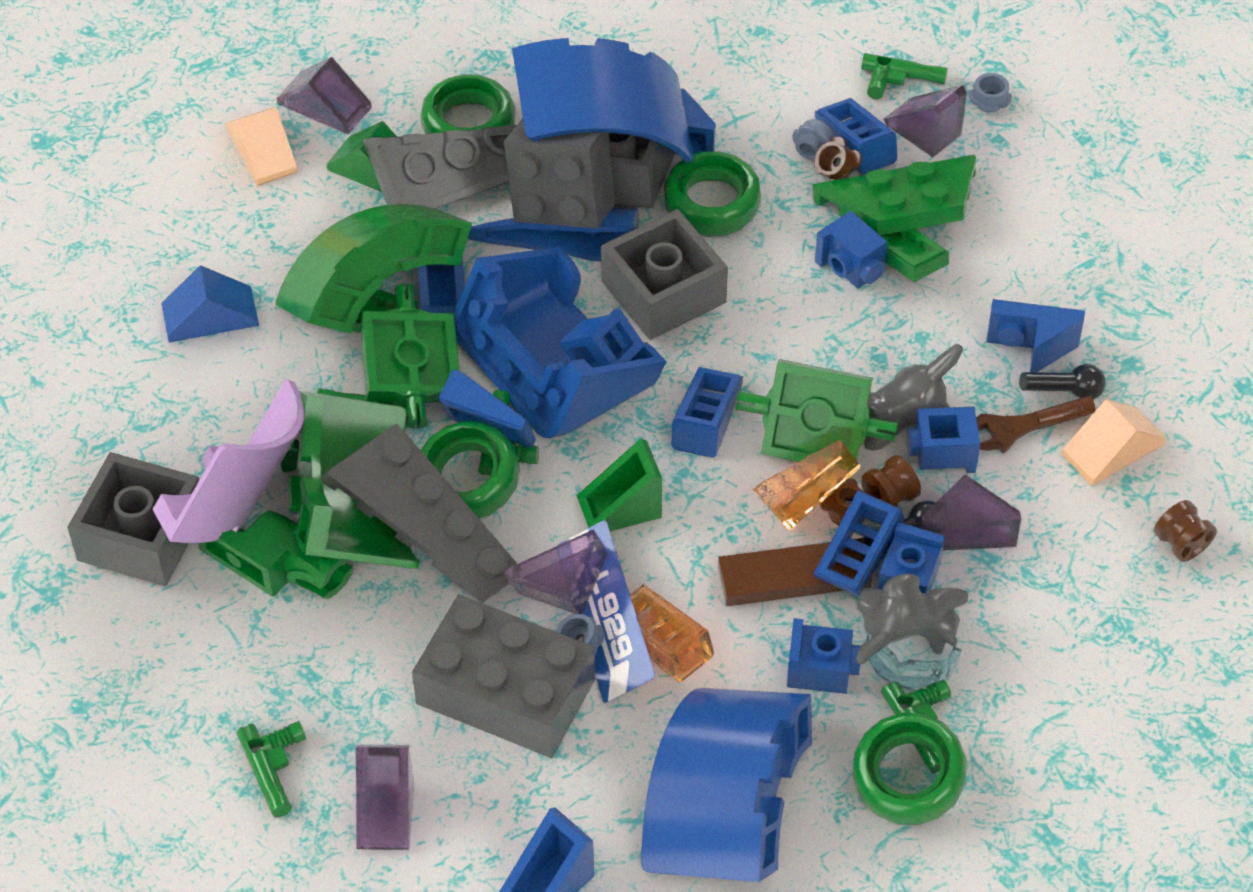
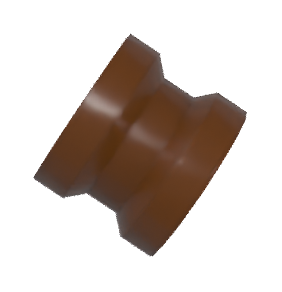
(893, 482)
(1185, 530)

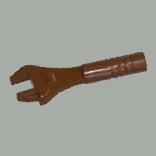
(1008, 429)

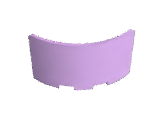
(234, 476)

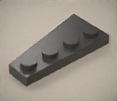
(439, 166)
(412, 497)

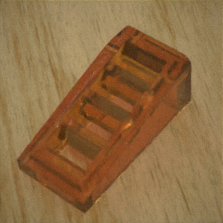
(807, 483)
(685, 650)

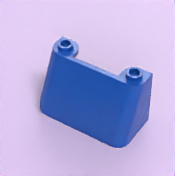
(512, 329)

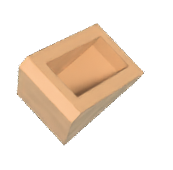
(263, 145)
(1111, 441)

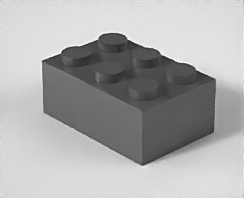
(504, 675)

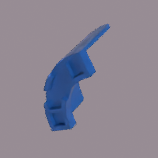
(600, 91)
(718, 783)

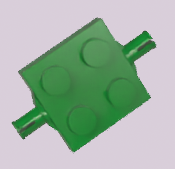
(407, 354)
(814, 409)

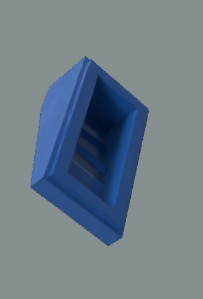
(862, 133)
(469, 401)
(705, 414)
(861, 507)

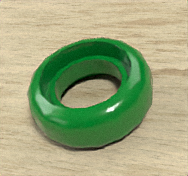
(466, 90)
(712, 167)
(482, 438)
(917, 807)

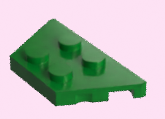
(904, 196)

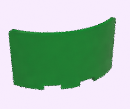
(359, 252)
(328, 518)

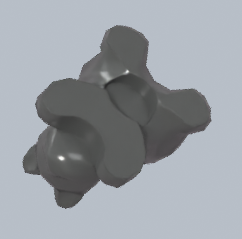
(911, 389)
(906, 612)

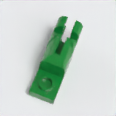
(271, 558)

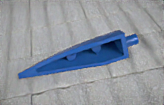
(575, 241)

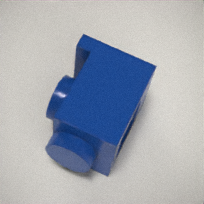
(851, 250)
(603, 340)
(945, 438)
(914, 553)
(821, 658)

